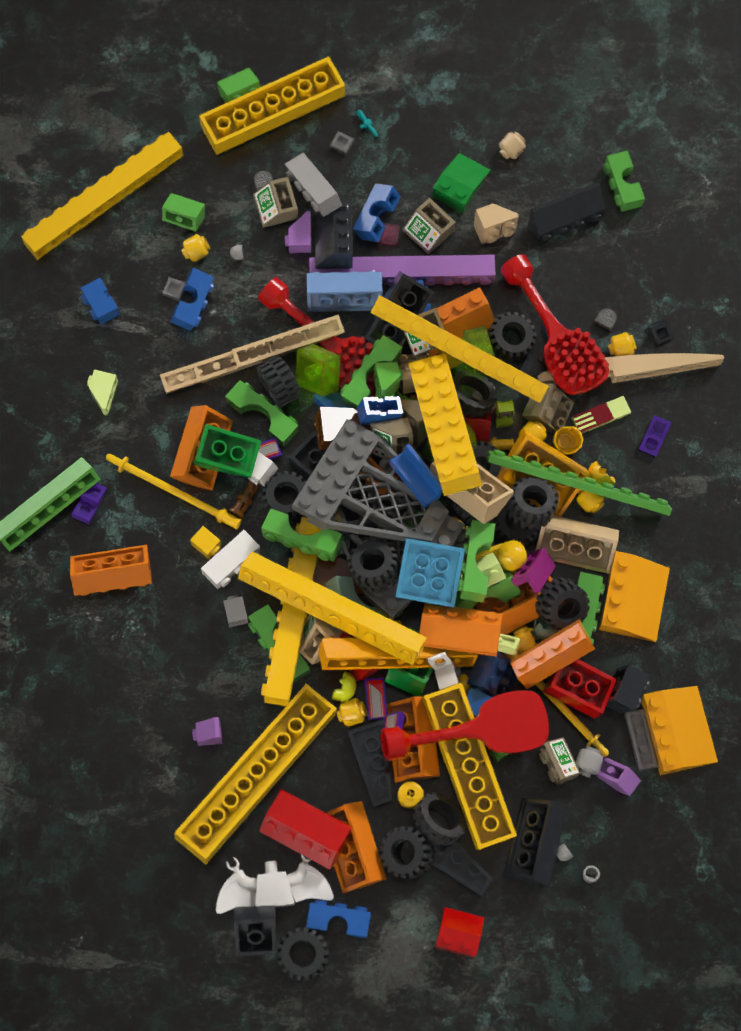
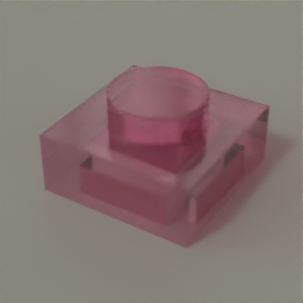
(390, 234)

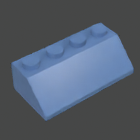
(343, 291)

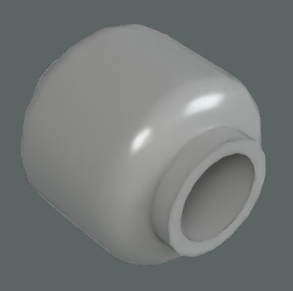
(589, 761)

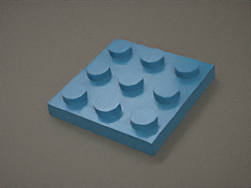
(430, 572)

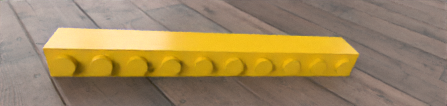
(102, 195)
(459, 349)
(332, 608)
(290, 629)

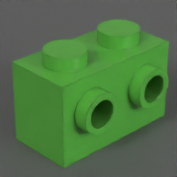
(238, 85)
(183, 212)

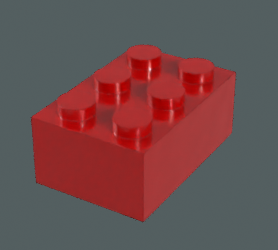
(581, 687)

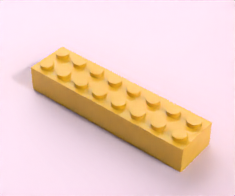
(272, 105)
(445, 424)
(470, 770)

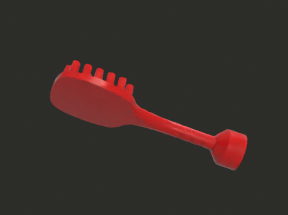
(351, 349)
(569, 354)
(504, 724)

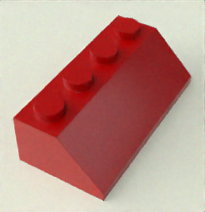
(305, 829)

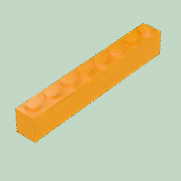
(357, 654)

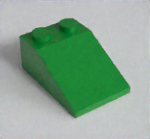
(460, 183)
(226, 451)
(409, 679)

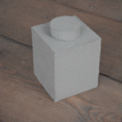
(235, 611)

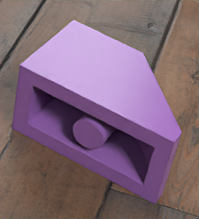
(300, 235)
(208, 732)
(618, 776)

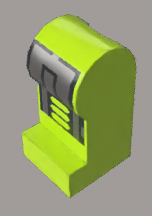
(504, 413)

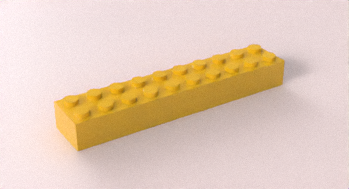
(255, 774)

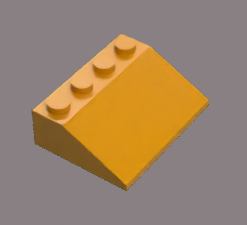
(534, 449)
(634, 597)
(678, 729)

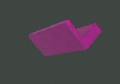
(536, 570)

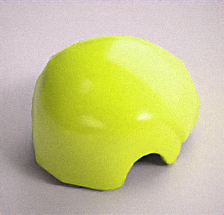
(347, 690)

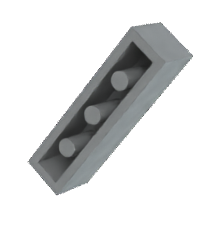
(313, 184)

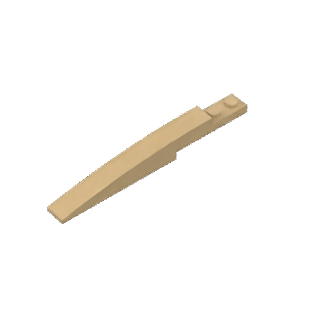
(252, 354)
(649, 365)

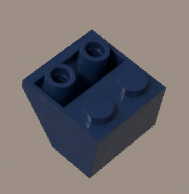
(493, 674)

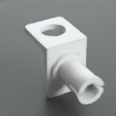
(444, 671)

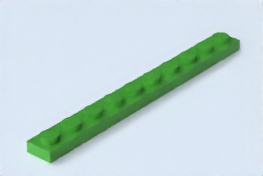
(571, 479)

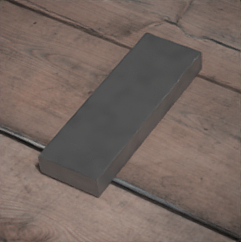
(641, 740)

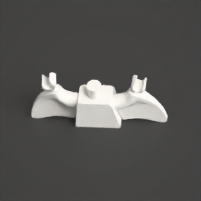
(273, 887)

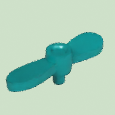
(367, 123)

